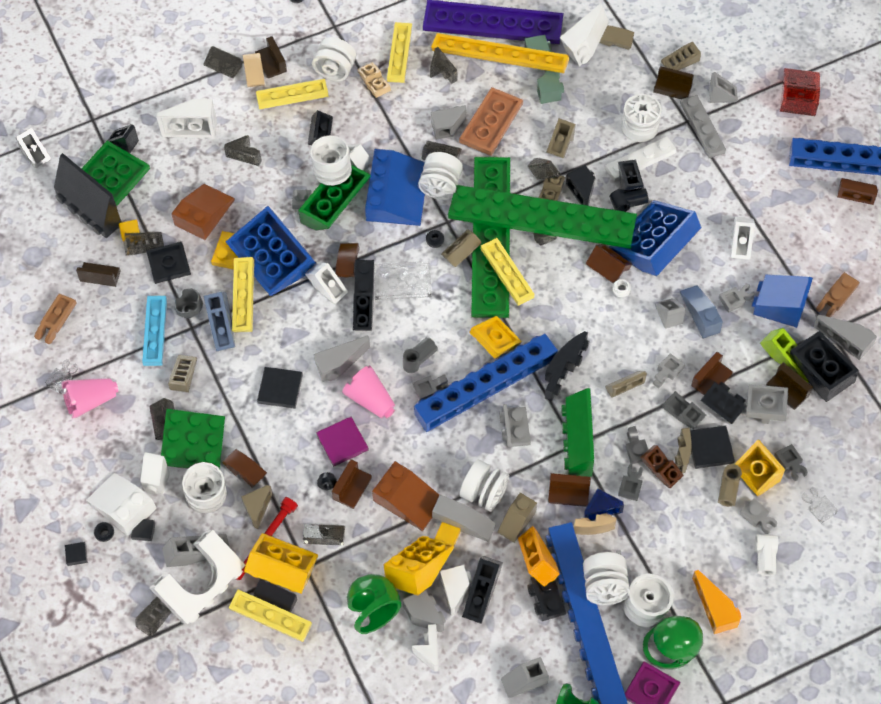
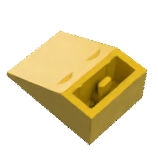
(417, 565)

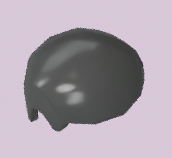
(189, 303)

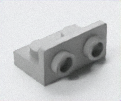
(516, 426)

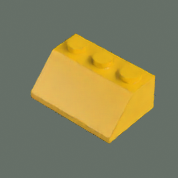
(281, 563)

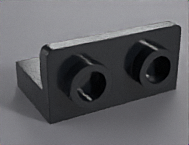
(724, 402)
(547, 599)

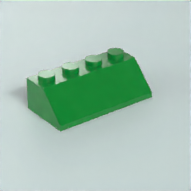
(330, 200)
(578, 433)

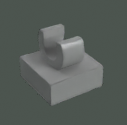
(299, 198)

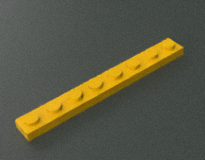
(501, 53)

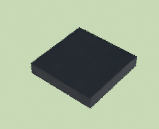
(168, 262)
(280, 387)
(711, 447)

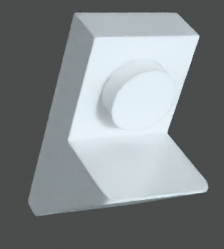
(429, 652)

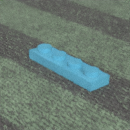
(154, 331)

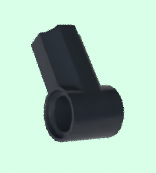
(625, 200)

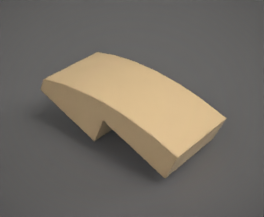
(253, 70)
(373, 79)
(603, 524)

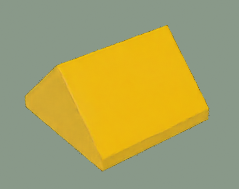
(760, 468)

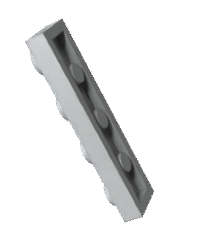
(703, 126)

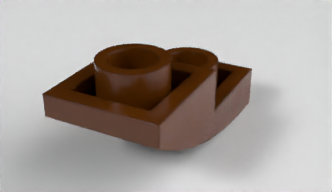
(346, 259)
(245, 467)
(661, 467)

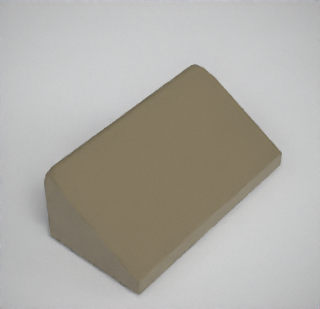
(461, 248)
(626, 383)

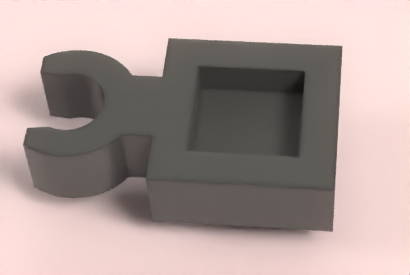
(790, 459)
(631, 485)

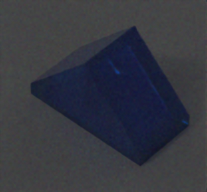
(603, 504)

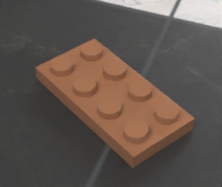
(491, 121)

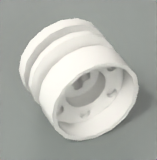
(641, 118)
(331, 160)
(440, 175)
(197, 480)
(480, 483)
(606, 578)

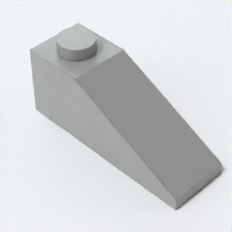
(848, 335)
(336, 360)
(182, 552)

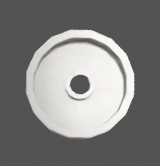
(334, 59)
(648, 600)

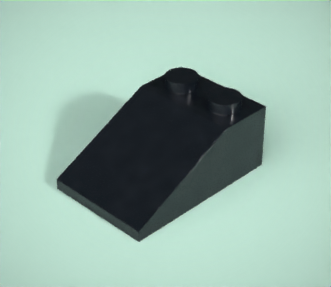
(824, 366)

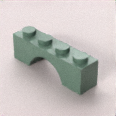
(548, 86)

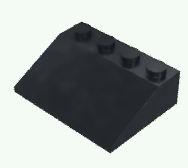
(86, 197)

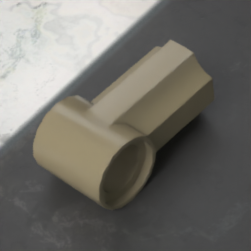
(729, 486)

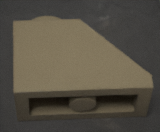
(517, 517)

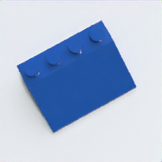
(395, 189)
(659, 236)
(275, 250)

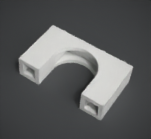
(224, 566)

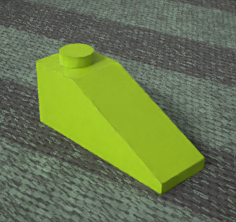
(778, 346)

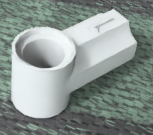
(766, 549)

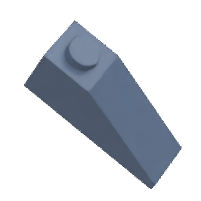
(702, 311)
(220, 320)

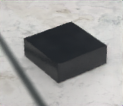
(144, 530)
(76, 553)

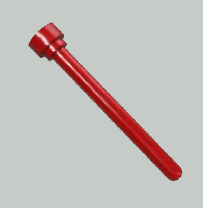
(287, 507)

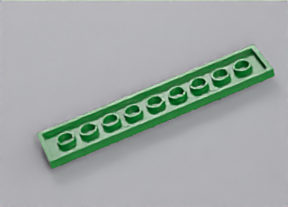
(542, 216)
(488, 292)

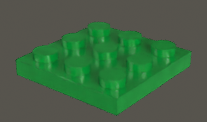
(116, 170)
(192, 438)

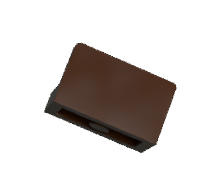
(857, 191)
(607, 262)
(711, 372)
(351, 485)
(569, 490)

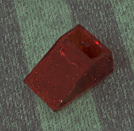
(800, 92)

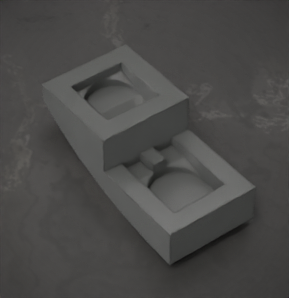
(683, 411)

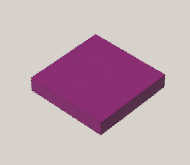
(342, 441)
(651, 686)

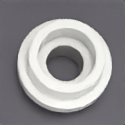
(621, 283)

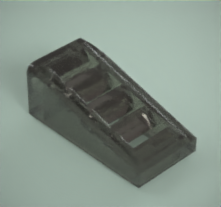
(543, 168)
(137, 237)
(148, 624)

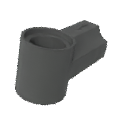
(419, 354)

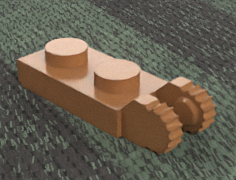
(838, 294)
(55, 317)

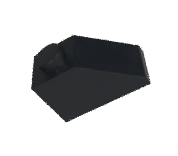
(581, 184)

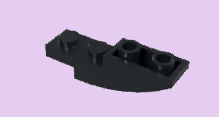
(363, 295)
(565, 360)

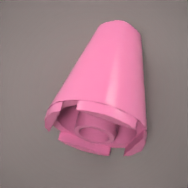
(370, 393)
(87, 394)

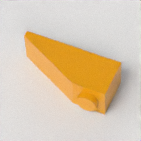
(537, 557)
(718, 607)

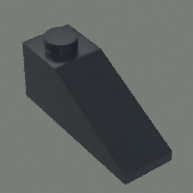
(482, 589)

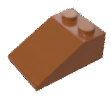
(201, 210)
(406, 496)

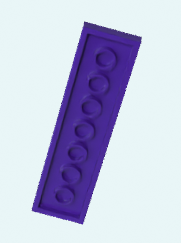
(491, 21)

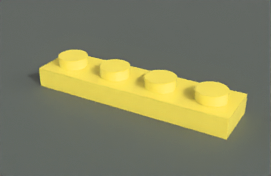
(399, 52)
(292, 94)
(507, 271)
(243, 295)
(270, 615)

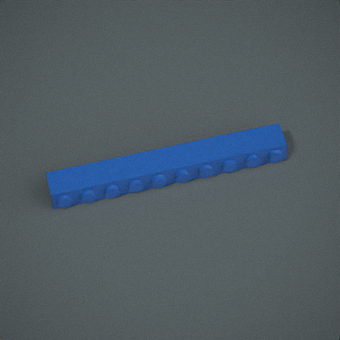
(586, 617)

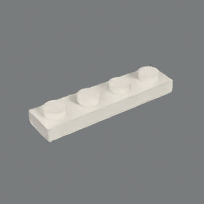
(645, 156)

